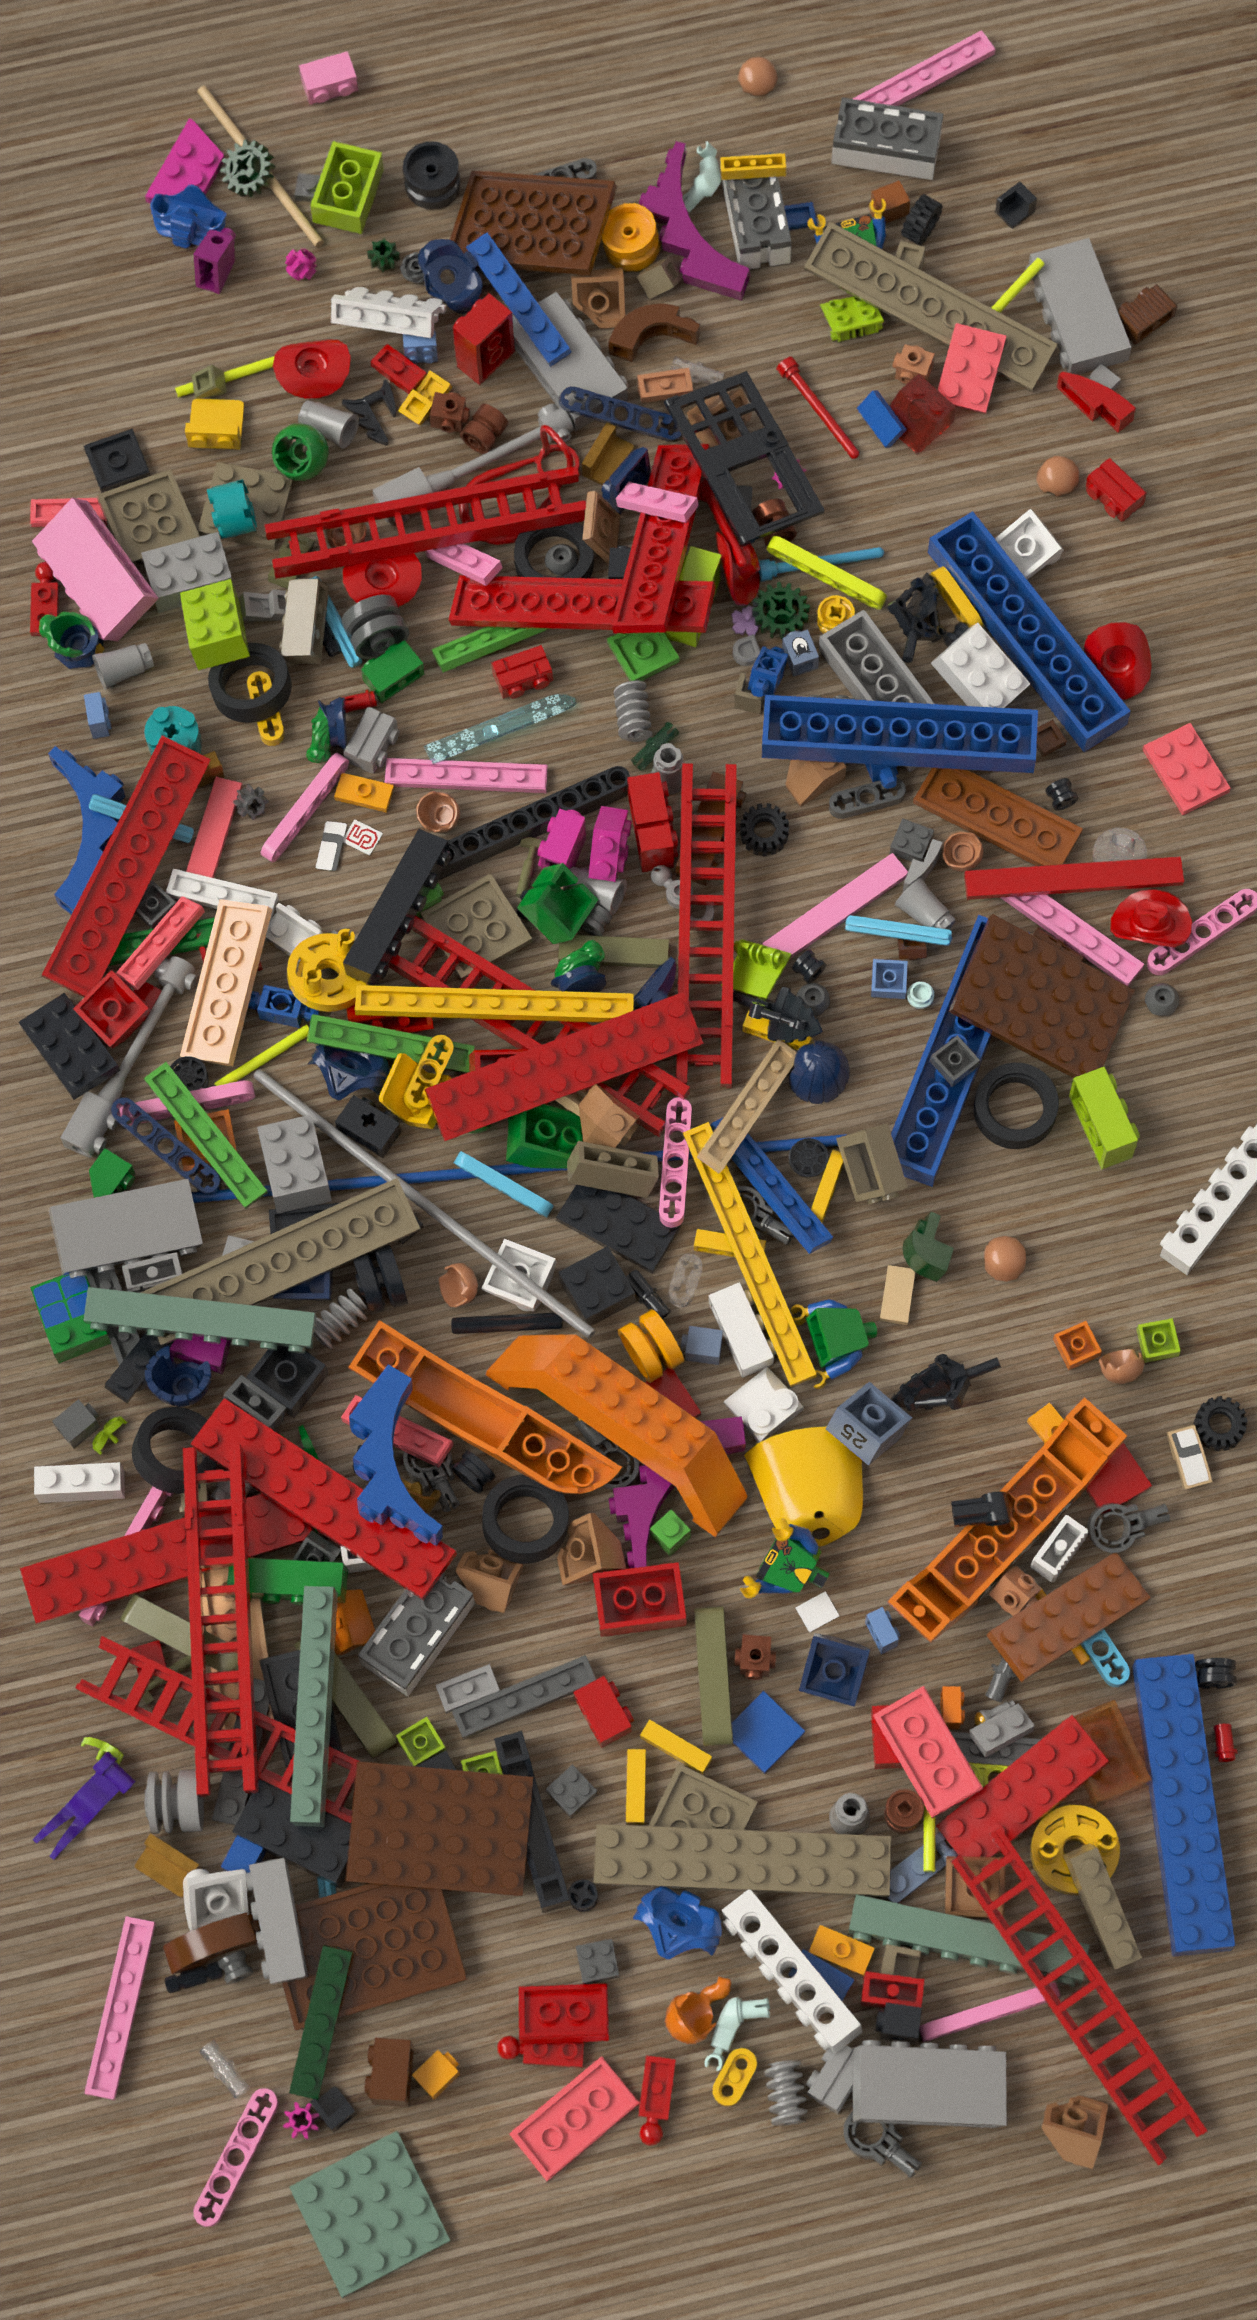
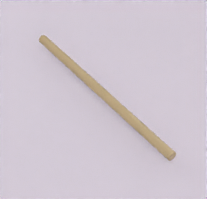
(273, 183)

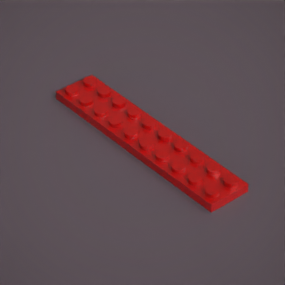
(658, 548)
(566, 603)
(126, 867)
(563, 1066)
(321, 1499)
(149, 1559)

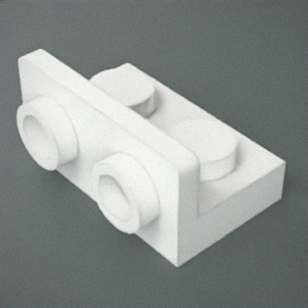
(289, 929)

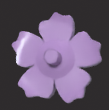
(744, 622)

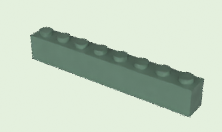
(200, 1318)
(314, 1706)
(953, 1937)

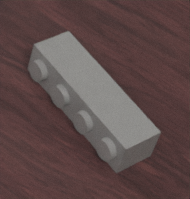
(277, 1920)

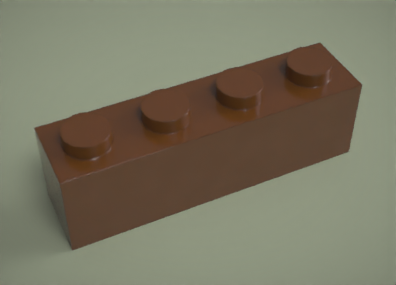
(716, 781)

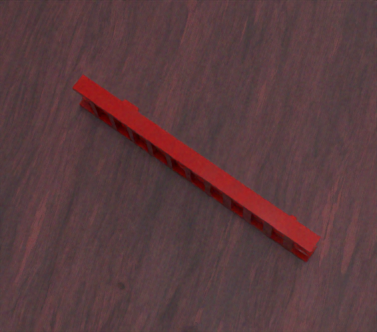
(429, 539)
(727, 874)
(504, 1029)
(242, 1618)
(181, 1731)
(1113, 2006)

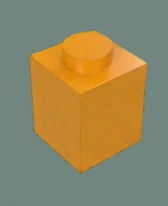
(437, 2073)

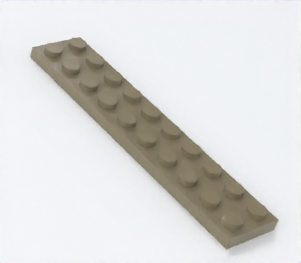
(924, 301)
(298, 1251)
(742, 1860)

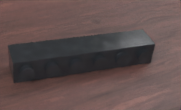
(397, 907)

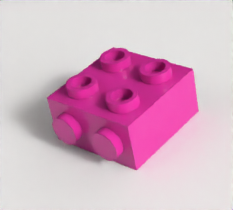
(564, 840)
(609, 844)

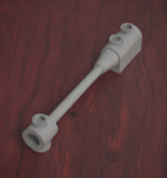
(415, 483)
(94, 1114)

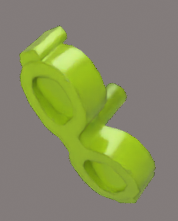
(102, 1436)
(104, 1746)

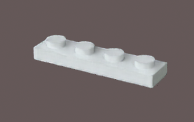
(209, 891)

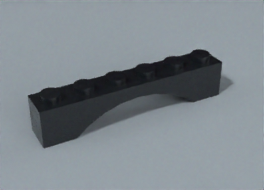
(540, 1846)

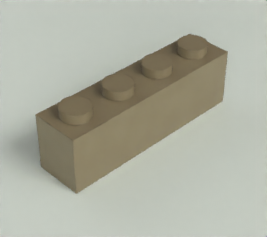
(1102, 1906)

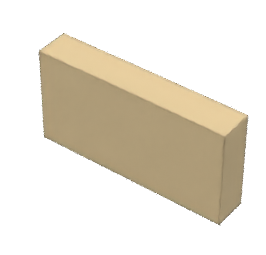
(897, 1295)

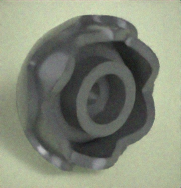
(408, 269)
(564, 566)
(821, 995)
(1159, 1007)

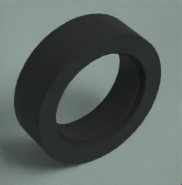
(571, 532)
(262, 706)
(1026, 1075)
(143, 1458)
(520, 1551)

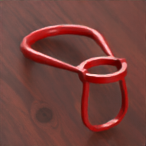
(489, 475)

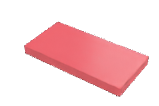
(928, 1752)
(574, 2118)

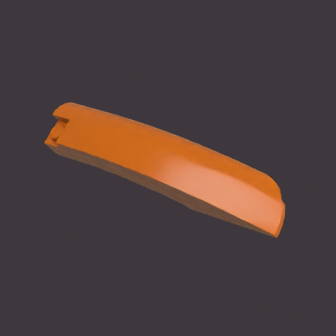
(485, 1416)

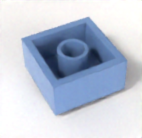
(420, 349)
(97, 715)
(889, 979)
(882, 1631)

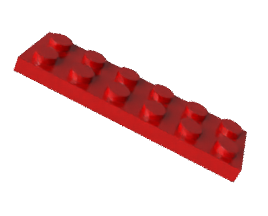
(1024, 1790)

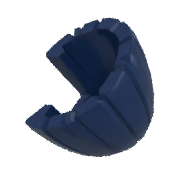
(819, 1072)
(177, 1383)

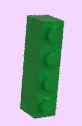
(286, 1579)

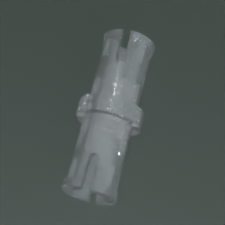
(698, 371)
(224, 2069)

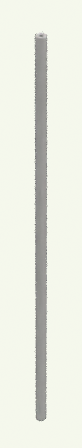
(427, 1205)

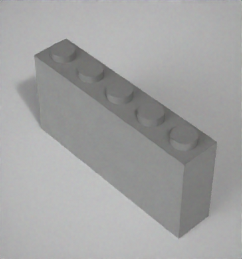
(1079, 308)
(582, 368)
(125, 1228)
(929, 2085)

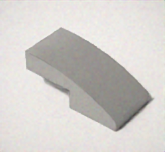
(263, 606)
(923, 869)

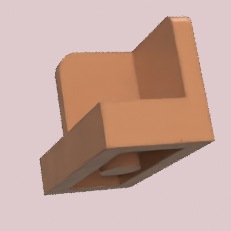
(664, 385)

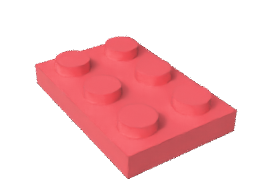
(971, 367)
(1186, 769)

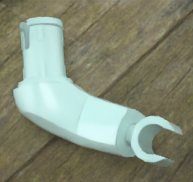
(708, 179)
(730, 2020)

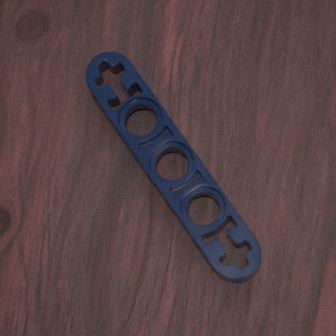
(607, 414)
(157, 1135)

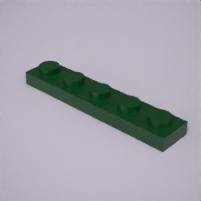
(320, 2022)

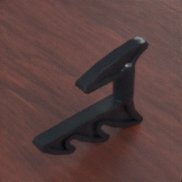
(362, 408)

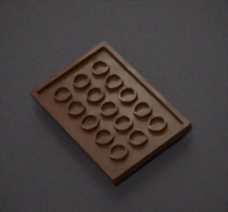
(536, 219)
(1041, 999)
(439, 1828)
(397, 1944)

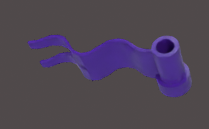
(88, 1801)

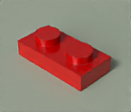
(398, 369)

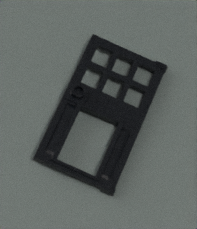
(742, 451)

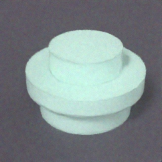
(920, 995)

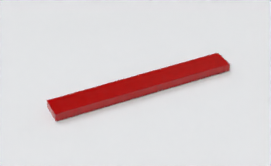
(1073, 878)

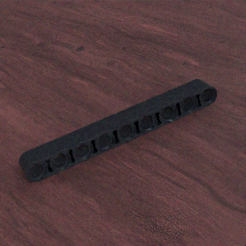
(530, 816)

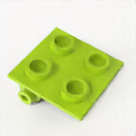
(851, 314)
(757, 968)

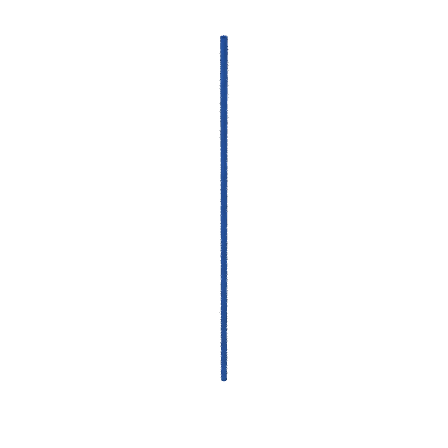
(505, 1169)

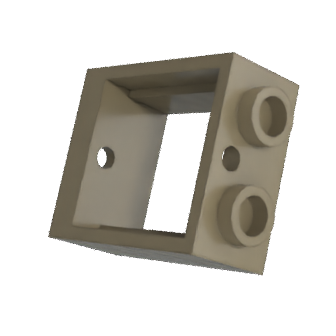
(883, 1160)

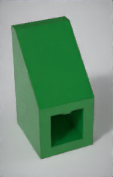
(110, 1174)

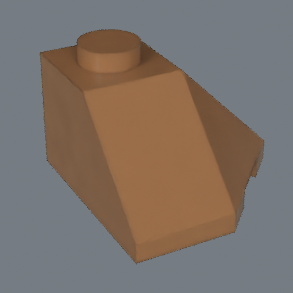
(600, 296)
(716, 408)
(812, 778)
(604, 1118)
(589, 1551)
(489, 1578)
(1076, 2129)

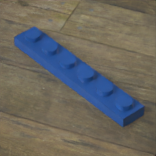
(519, 299)
(779, 1194)

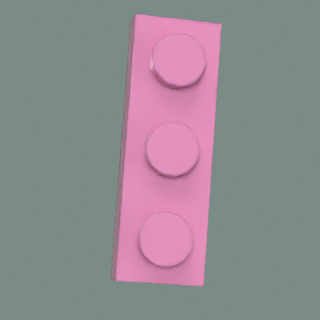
(657, 502)
(467, 562)

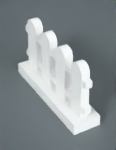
(386, 312)

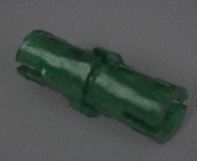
(653, 744)

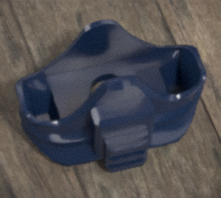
(447, 255)
(350, 1070)

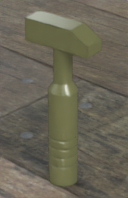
(528, 865)
(178, 1667)

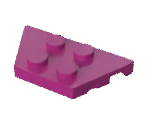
(190, 162)

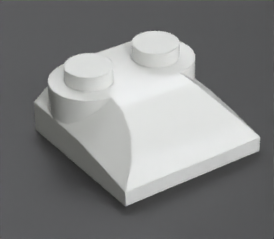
(1029, 544)
(531, 1263)
(764, 1405)
(214, 1896)

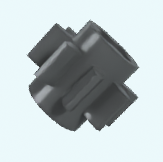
(250, 801)

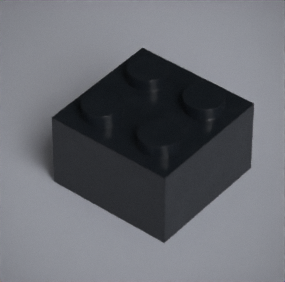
(597, 1286)
(288, 1377)

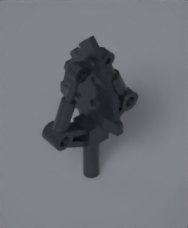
(912, 616)
(787, 1015)
(941, 1384)

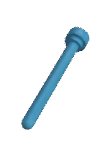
(770, 569)

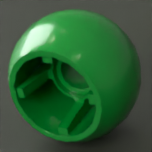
(289, 455)

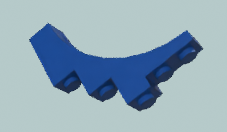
(96, 826)
(385, 1493)

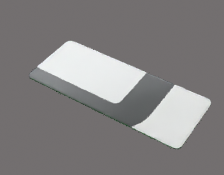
(331, 846)

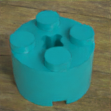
(232, 509)
(174, 724)

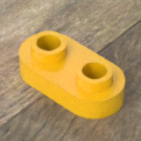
(733, 2077)

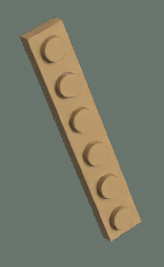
(747, 1106)

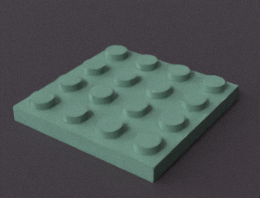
(369, 2214)

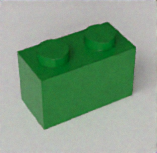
(392, 671)

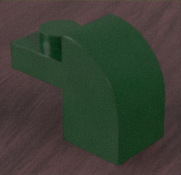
(925, 1253)

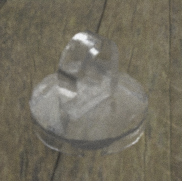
(1119, 845)

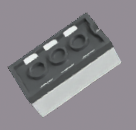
(887, 138)
(758, 221)
(415, 1634)

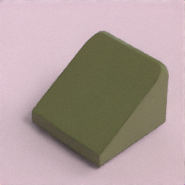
(209, 382)

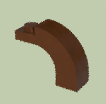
(647, 323)
(211, 1941)

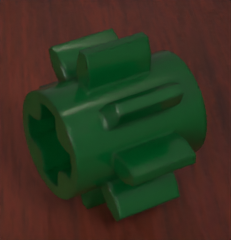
(383, 255)

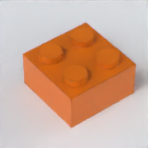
(1077, 1345)
(951, 1701)

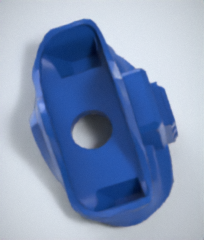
(175, 216)
(679, 1922)

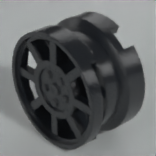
(191, 1072)
(808, 1157)
(473, 1472)
(1216, 1673)

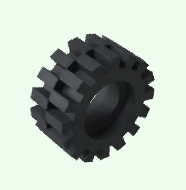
(922, 219)
(764, 814)
(1227, 1408)

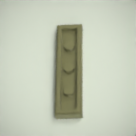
(622, 950)

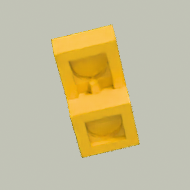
(419, 402)

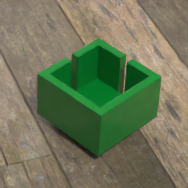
(555, 910)

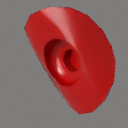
(312, 367)
(389, 576)
(742, 582)
(1121, 656)
(1152, 919)

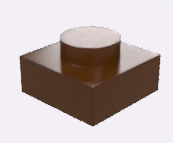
(1049, 738)
(911, 949)

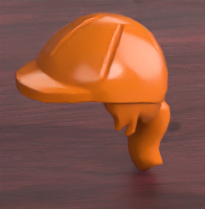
(690, 2014)

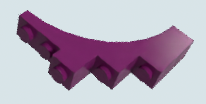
(703, 264)
(642, 1502)

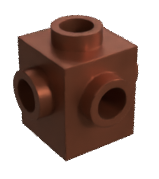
(449, 412)
(755, 1647)

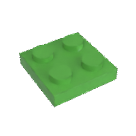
(642, 653)

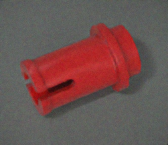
(360, 701)
(1224, 1743)

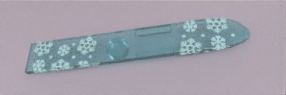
(498, 727)

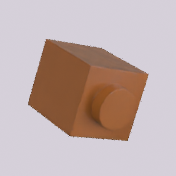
(896, 201)

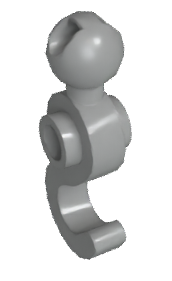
(664, 878)

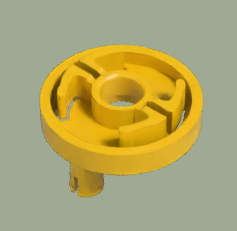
(307, 982)
(1048, 1846)

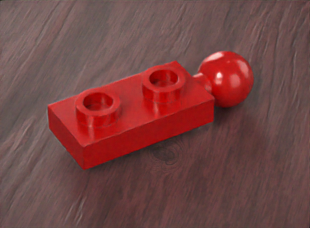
(43, 597)
(542, 2054)
(655, 2097)

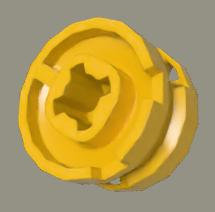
(833, 612)

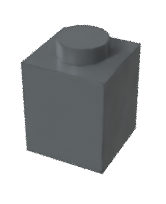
(77, 1423)

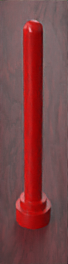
(789, 369)
(708, 496)

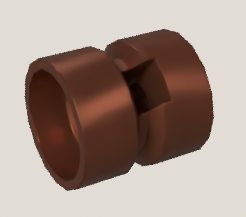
(484, 428)
(771, 511)
(903, 1811)

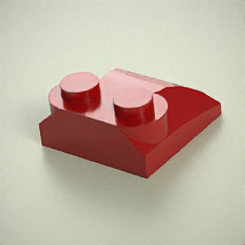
(113, 1010)

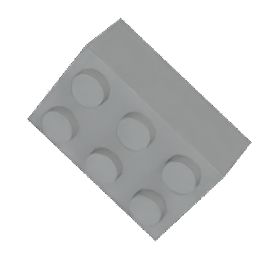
(185, 568)
(294, 1164)

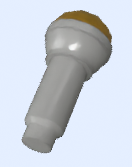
(984, 1715)

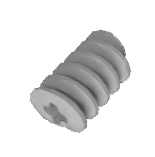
(632, 711)
(339, 1318)
(785, 2093)

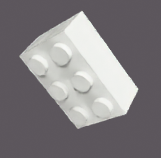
(980, 670)

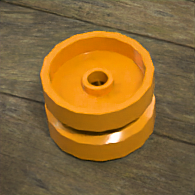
(631, 237)
(651, 1345)

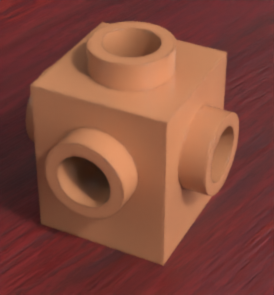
(911, 362)
(1015, 1591)

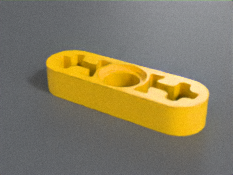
(955, 597)
(276, 719)
(430, 1051)
(827, 1185)

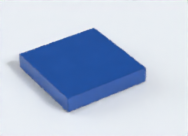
(765, 1732)

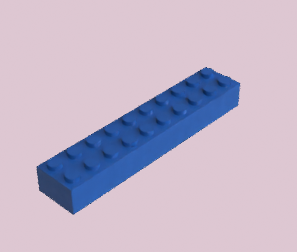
(1029, 632)
(899, 733)
(931, 1103)
(1183, 1805)

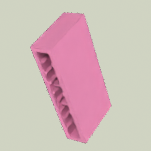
(94, 569)

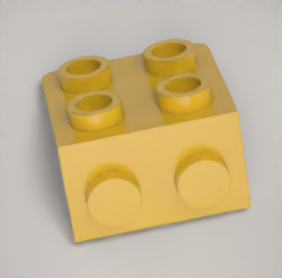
(215, 424)
(394, 1089)

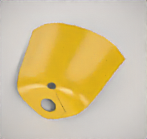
(809, 1474)

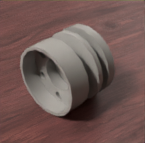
(174, 1802)

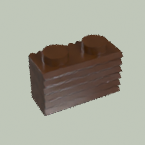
(1146, 313)

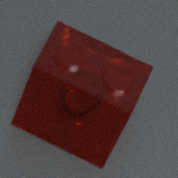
(922, 413)

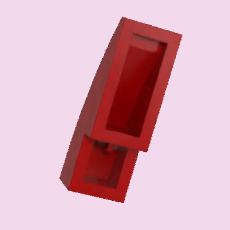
(1096, 400)

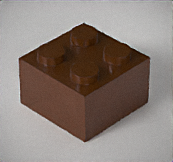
(391, 2072)

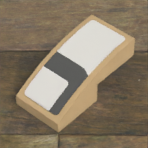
(1189, 1456)

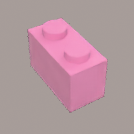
(328, 78)

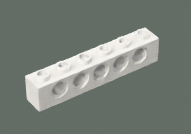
(1186, 1255)
(749, 1909)

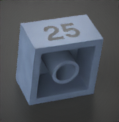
(868, 1423)

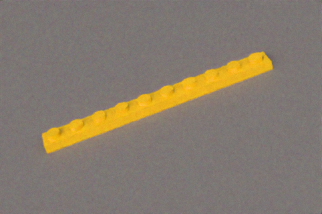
(491, 1003)
(752, 1263)

